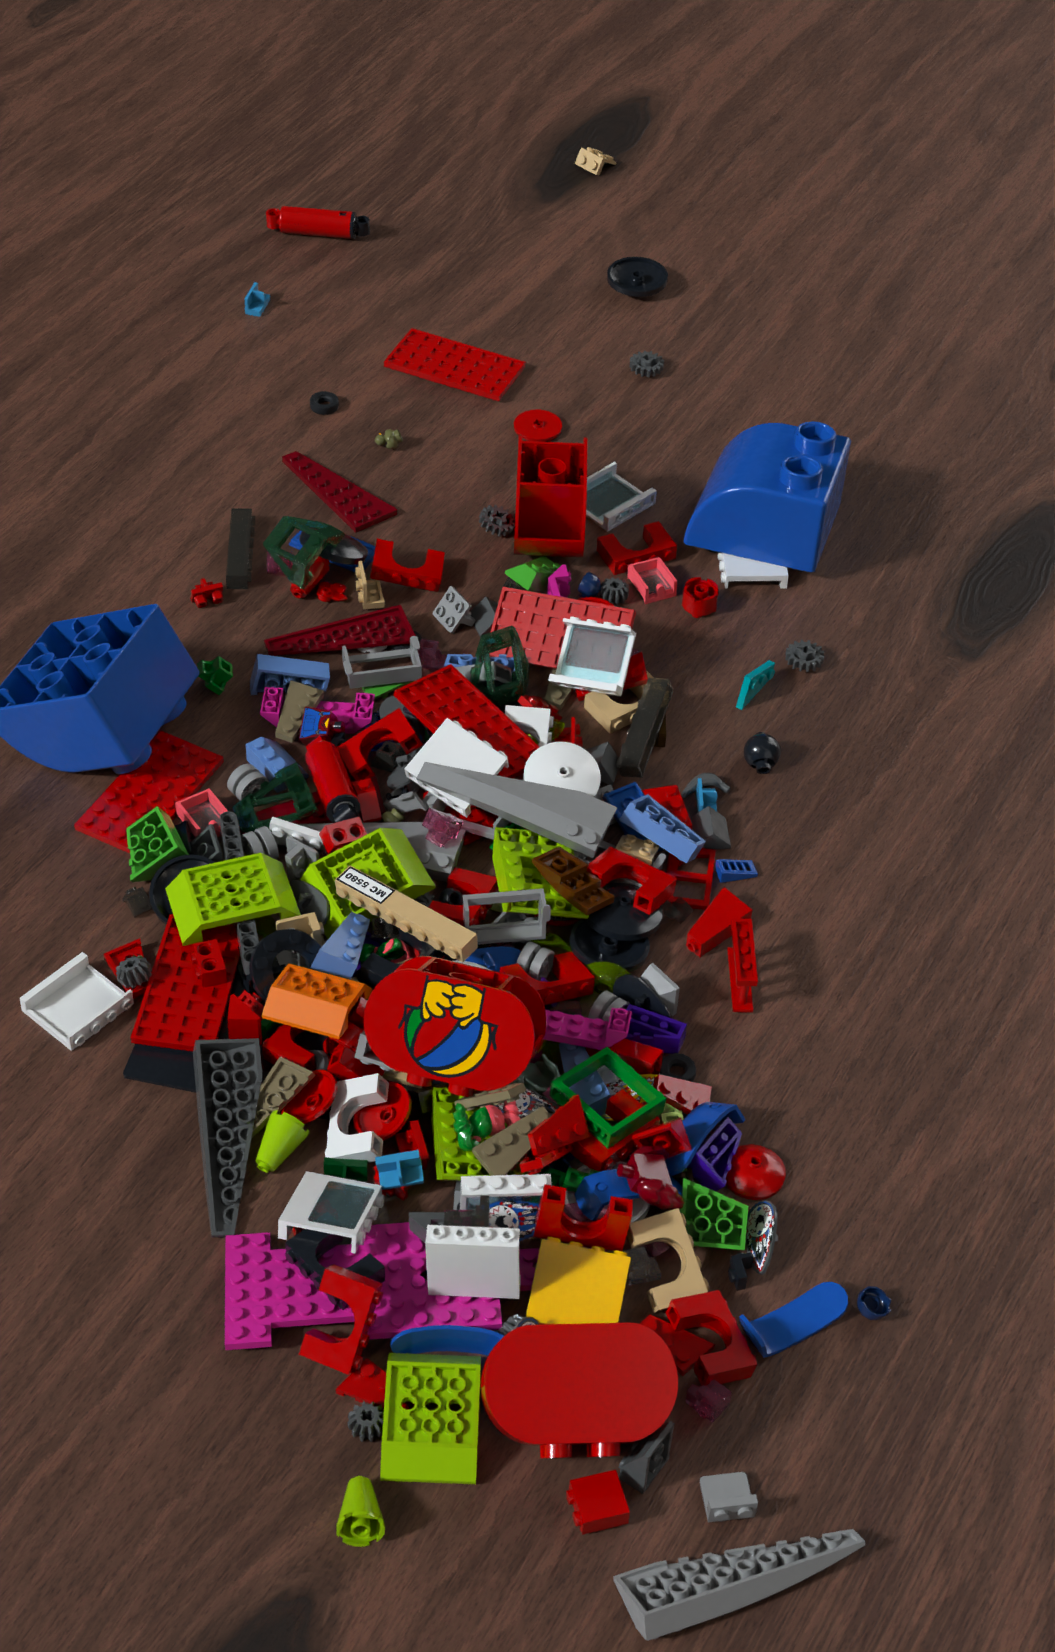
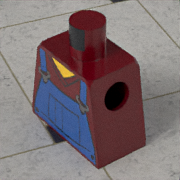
(317, 723)

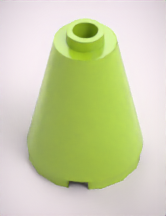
(279, 1140)
(360, 1514)

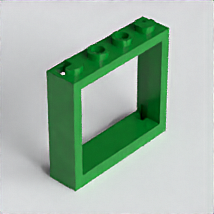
(596, 1124)

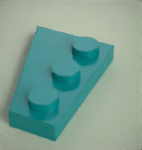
(754, 682)

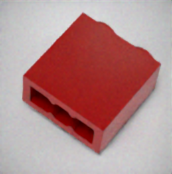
(598, 1502)

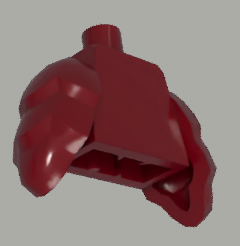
(650, 1178)

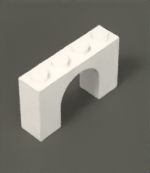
(532, 721)
(350, 1098)

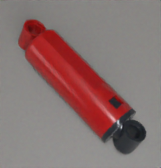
(318, 222)
(332, 780)

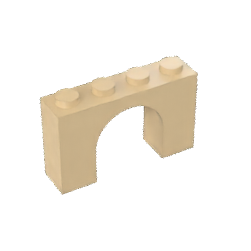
(609, 713)
(671, 1229)

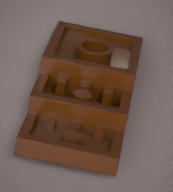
(572, 881)

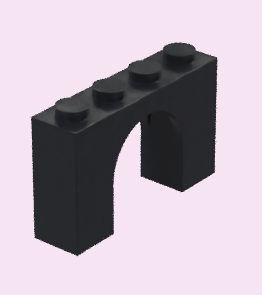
(377, 968)
(308, 1247)

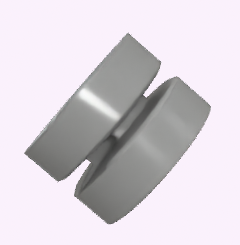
(245, 780)
(260, 842)
(536, 960)
(603, 1005)

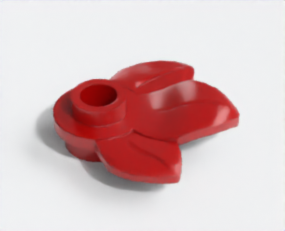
(331, 591)

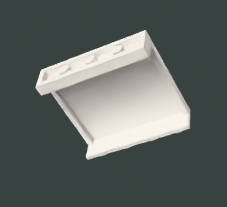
(745, 569)
(458, 749)
(75, 1002)
(473, 1261)

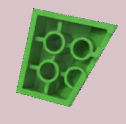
(533, 574)
(152, 844)
(713, 1217)

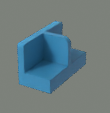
(256, 301)
(705, 797)
(400, 1169)

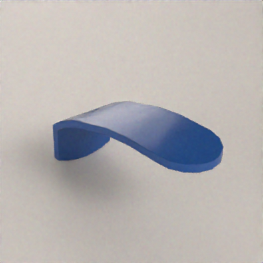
(697, 1126)
(598, 1188)
(796, 1319)
(445, 1338)

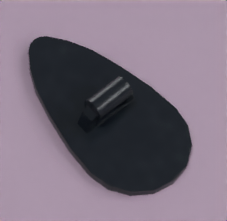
(639, 994)

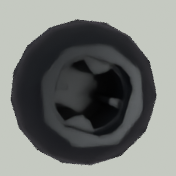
(451, 896)

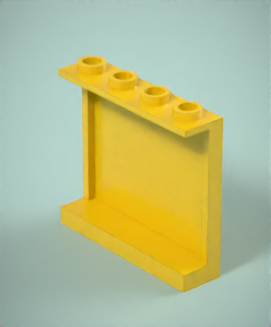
(577, 1284)

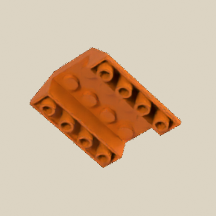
(313, 1000)

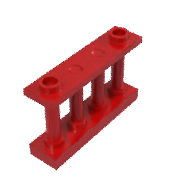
(742, 965)

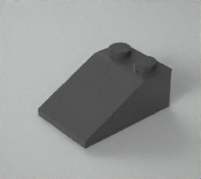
(647, 1458)

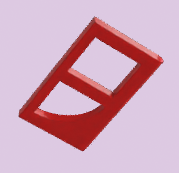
(674, 863)

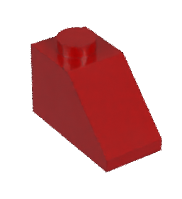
(368, 800)

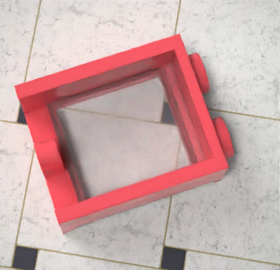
(652, 580)
(201, 811)

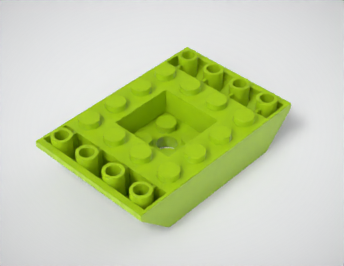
(380, 854)
(515, 871)
(449, 1158)

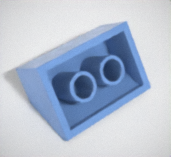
(269, 758)

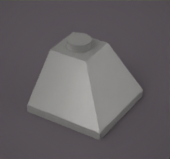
(662, 986)

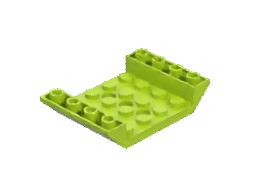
(203, 902)
(426, 1442)

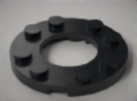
(268, 948)

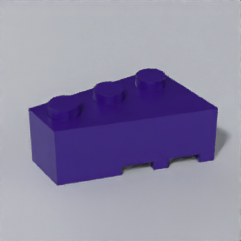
(656, 1030)
(715, 1155)

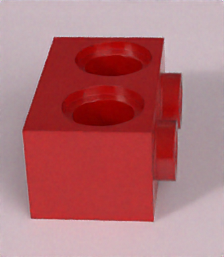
(342, 832)
(209, 963)

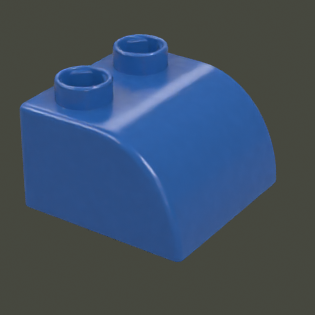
(773, 495)
(96, 691)

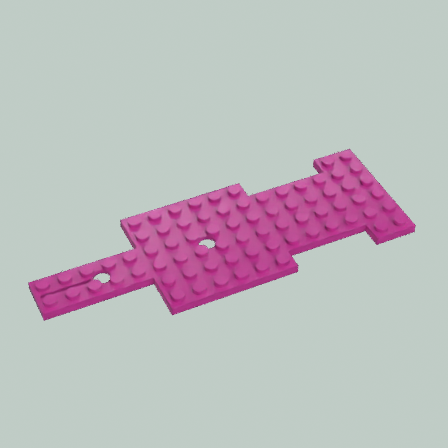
(272, 1293)

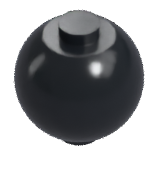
(762, 752)

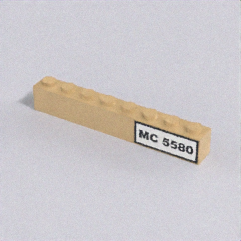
(406, 914)

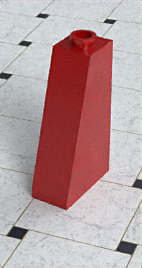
(715, 922)
(641, 1057)

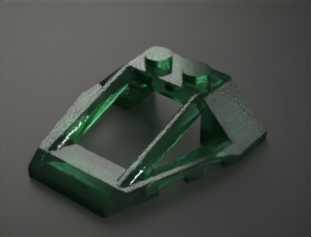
(318, 540)
(520, 678)
(299, 792)

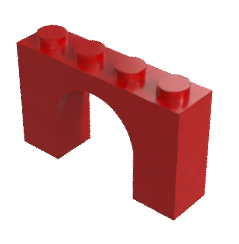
(619, 557)
(386, 569)
(391, 727)
(467, 883)
(656, 884)
(573, 978)
(282, 1045)
(342, 1061)
(594, 1153)
(606, 1232)
(362, 1296)
(712, 1312)

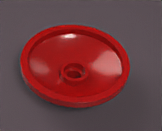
(313, 1098)
(386, 1117)
(759, 1179)

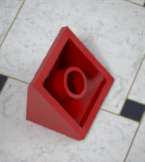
(243, 1021)
(668, 1135)

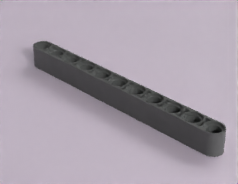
(233, 849)

